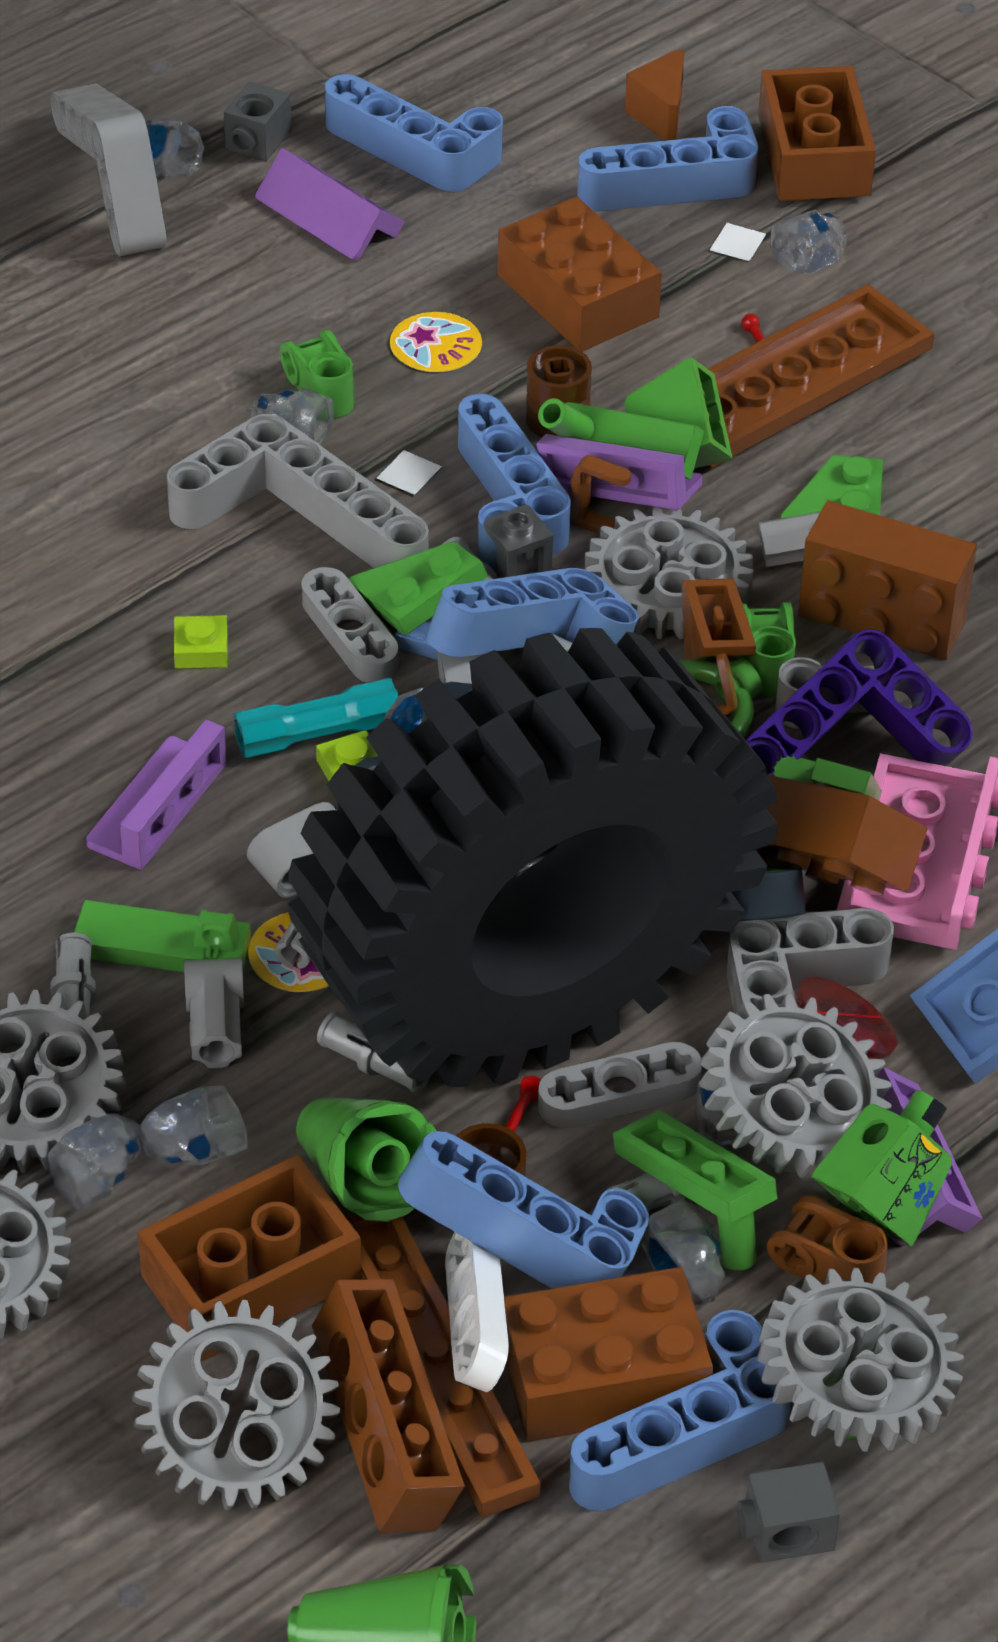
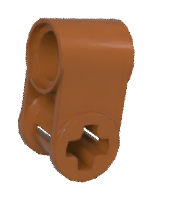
(828, 1242)

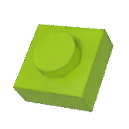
(200, 641)
(347, 749)

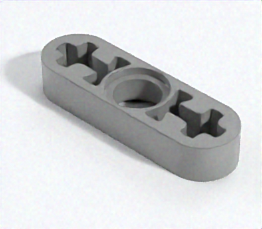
(349, 605)
(608, 1104)

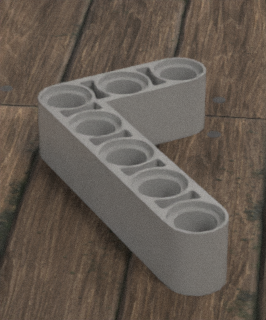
(121, 145)
(304, 475)
(781, 952)

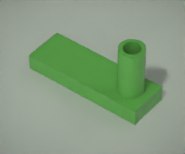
(623, 429)
(704, 1175)

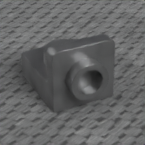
(521, 542)

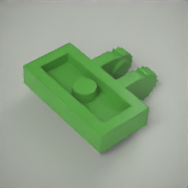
(828, 774)

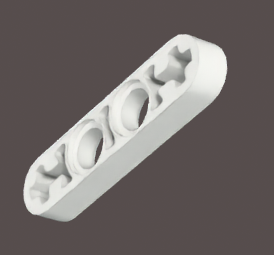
(476, 1314)

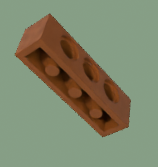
(387, 1406)

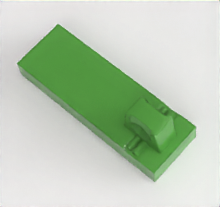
(160, 937)

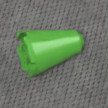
(363, 1150)
(394, 1608)

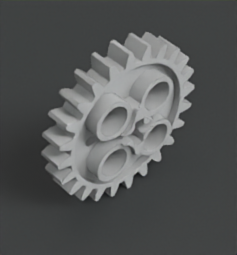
(656, 552)
(781, 1043)
(77, 1090)
(37, 1263)
(880, 1393)
(288, 1423)

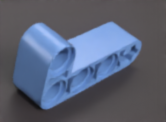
(412, 139)
(673, 170)
(509, 471)
(509, 610)
(520, 1217)
(613, 1458)

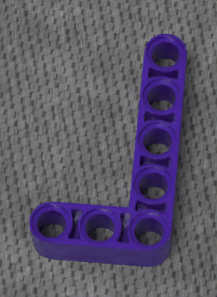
(875, 693)

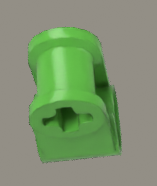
(322, 368)
(774, 642)

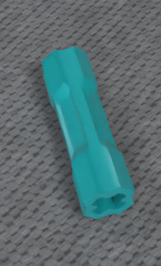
(279, 726)

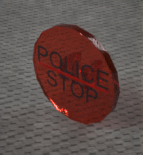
(850, 1008)

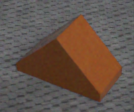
(656, 94)
(715, 621)

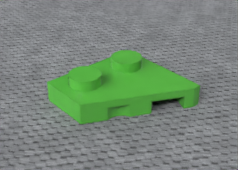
(843, 480)
(410, 588)

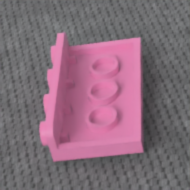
(959, 824)

